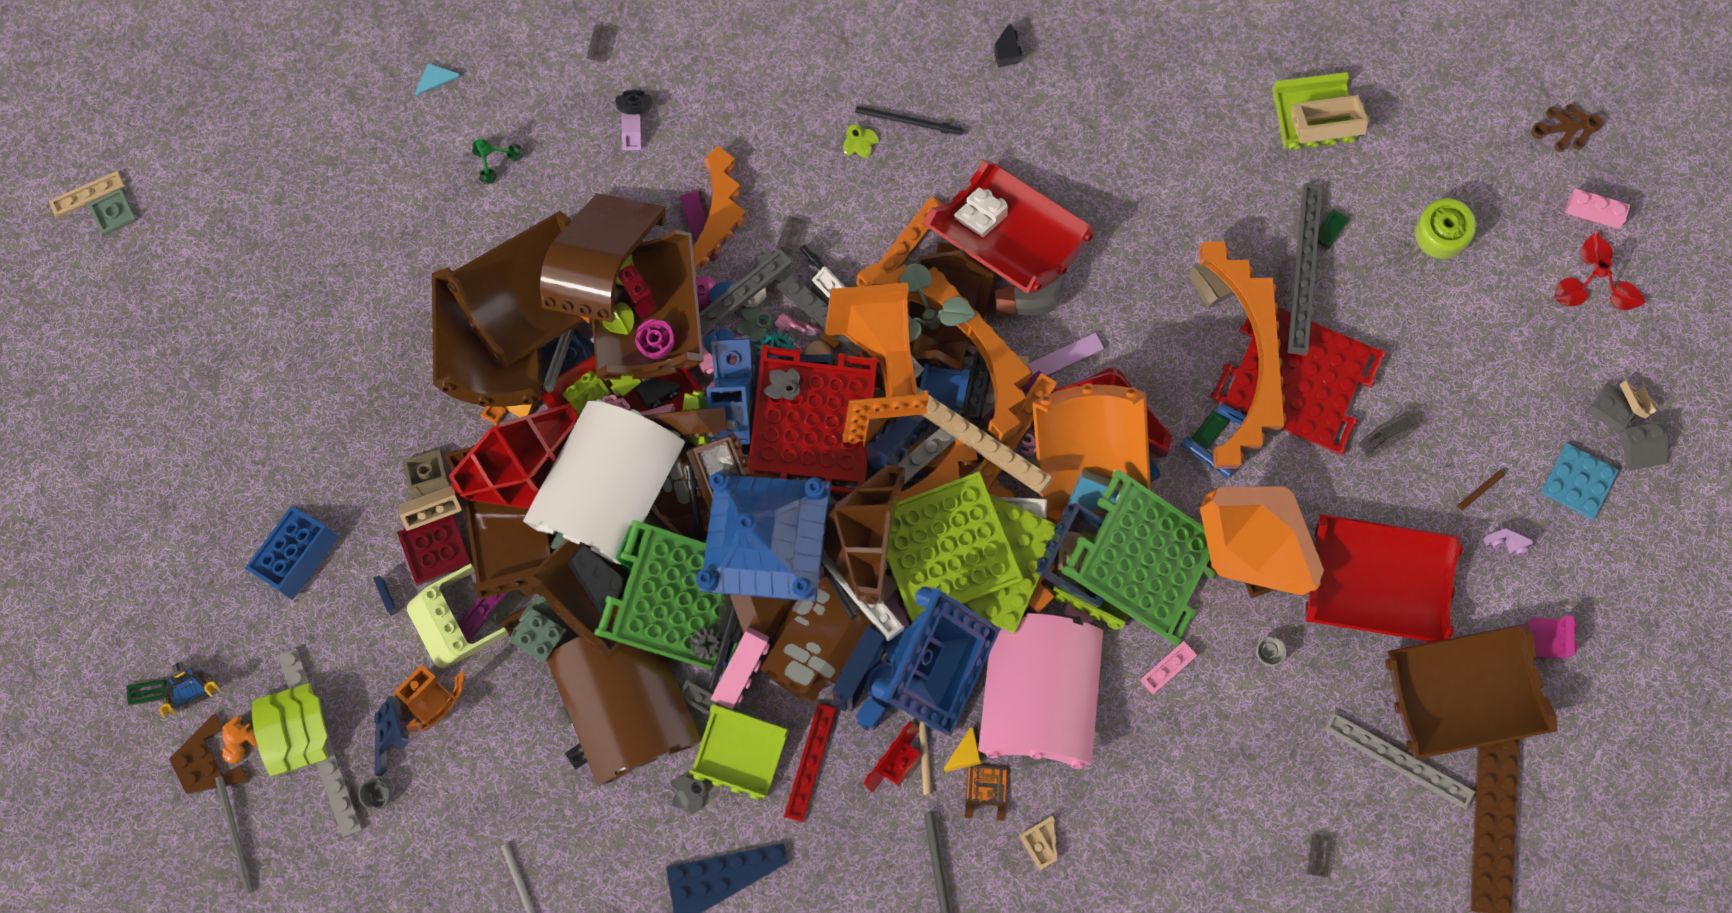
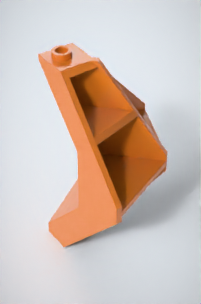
(1260, 538)

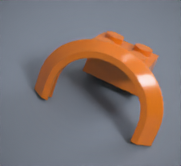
(427, 698)

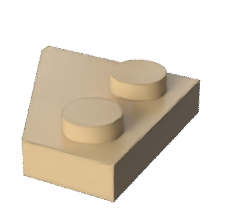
(1041, 843)

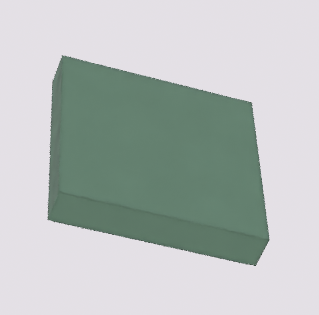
(112, 212)

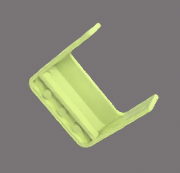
(438, 626)

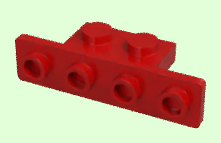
(897, 760)

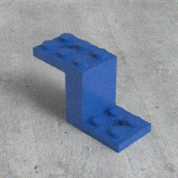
(732, 385)

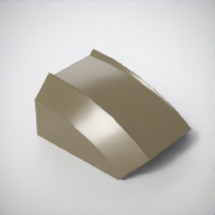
(1209, 285)
(425, 473)

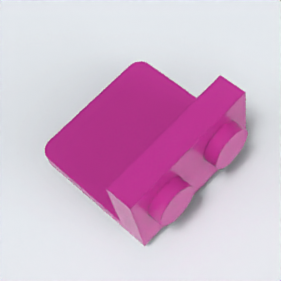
(1554, 637)

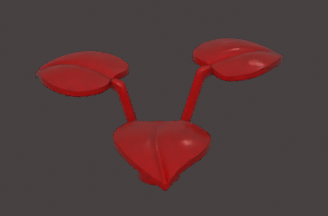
(1598, 251)

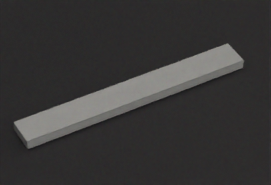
(1399, 760)

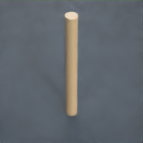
(925, 758)

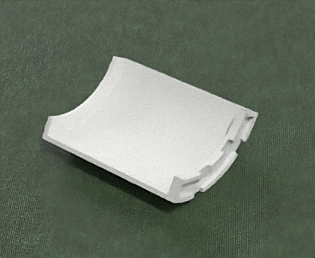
(604, 477)

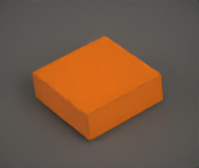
(493, 414)

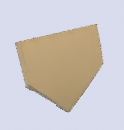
(1639, 400)
(1067, 549)

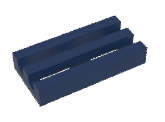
(385, 595)

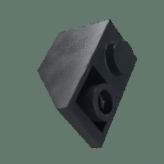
(1006, 48)
(657, 391)

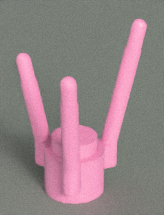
(787, 323)

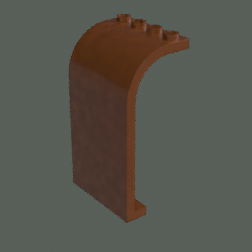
(589, 253)
(501, 543)

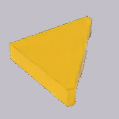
(965, 754)

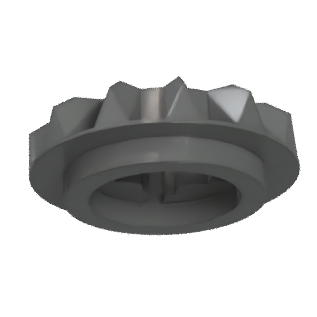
(699, 638)

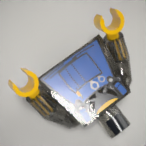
(186, 689)

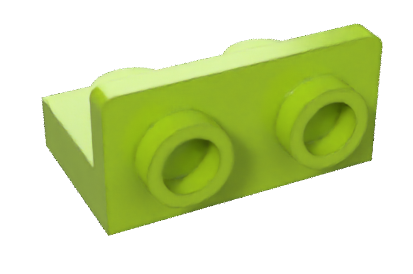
(584, 390)

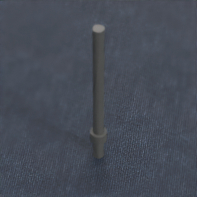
(244, 872)

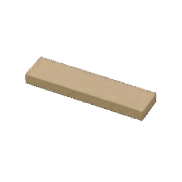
(85, 194)

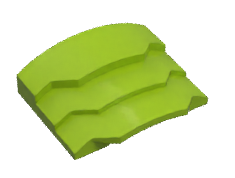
(289, 730)

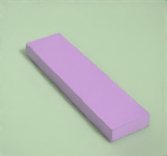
(1067, 356)

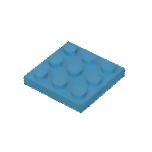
(1579, 481)

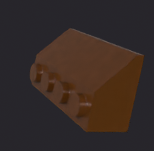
(692, 421)

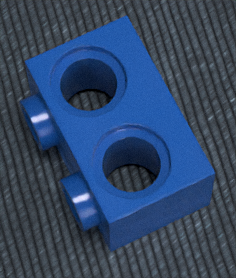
(870, 714)

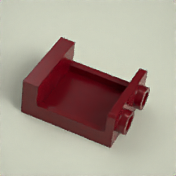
(637, 292)

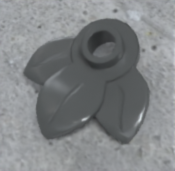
(781, 382)
(686, 795)

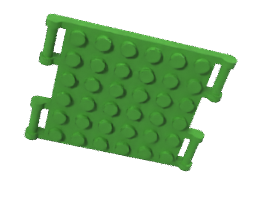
(1144, 558)
(662, 597)

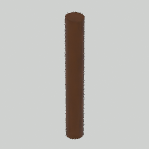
(1480, 490)

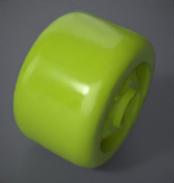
(1440, 240)

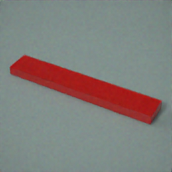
(810, 762)

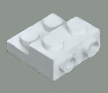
(982, 212)

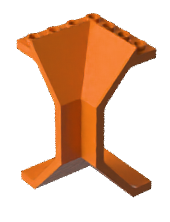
(878, 324)

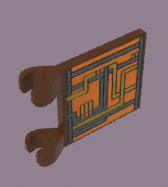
(986, 787)

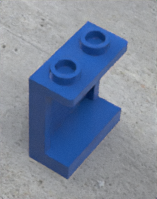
(945, 385)

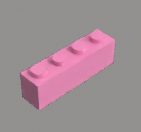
(740, 667)

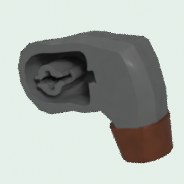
(1014, 301)

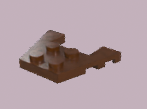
(196, 764)

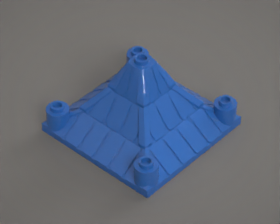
(765, 537)
(936, 661)

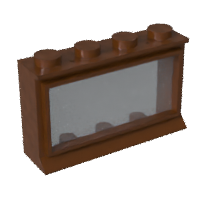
(716, 455)

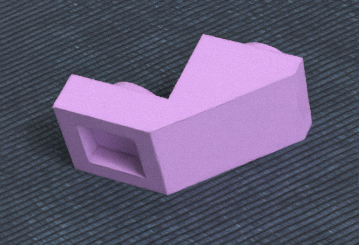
(631, 132)
(1514, 541)

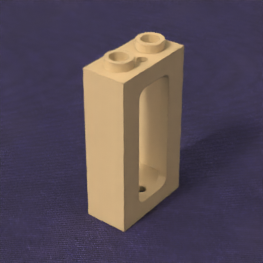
(1329, 109)

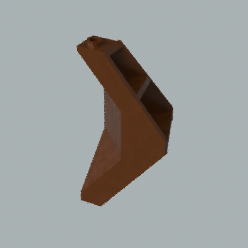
(861, 531)

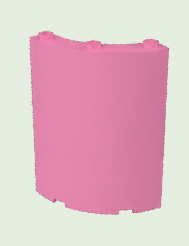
(1043, 691)

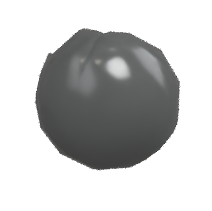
(369, 791)

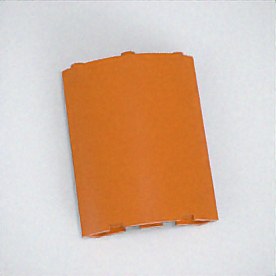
(1092, 431)

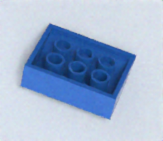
(292, 552)

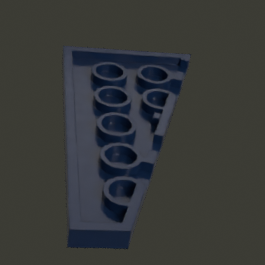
(709, 881)

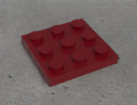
(434, 549)

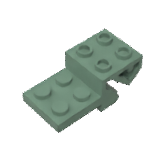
(538, 629)

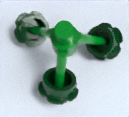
(483, 149)

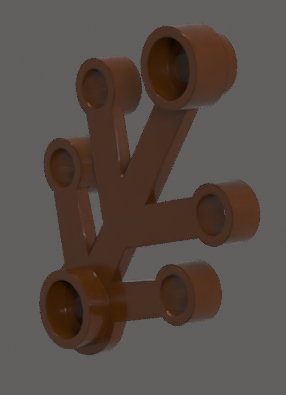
(1568, 126)

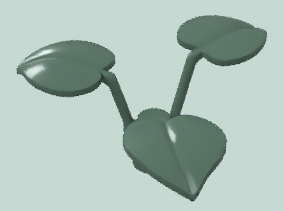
(954, 311)

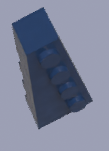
(895, 441)

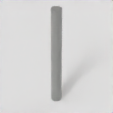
(517, 878)

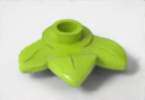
(860, 144)

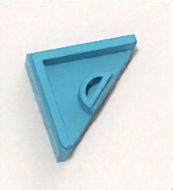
(434, 78)

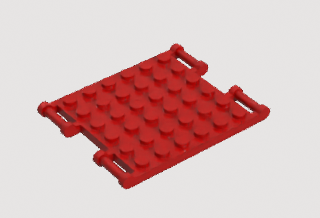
(1314, 384)
(806, 433)

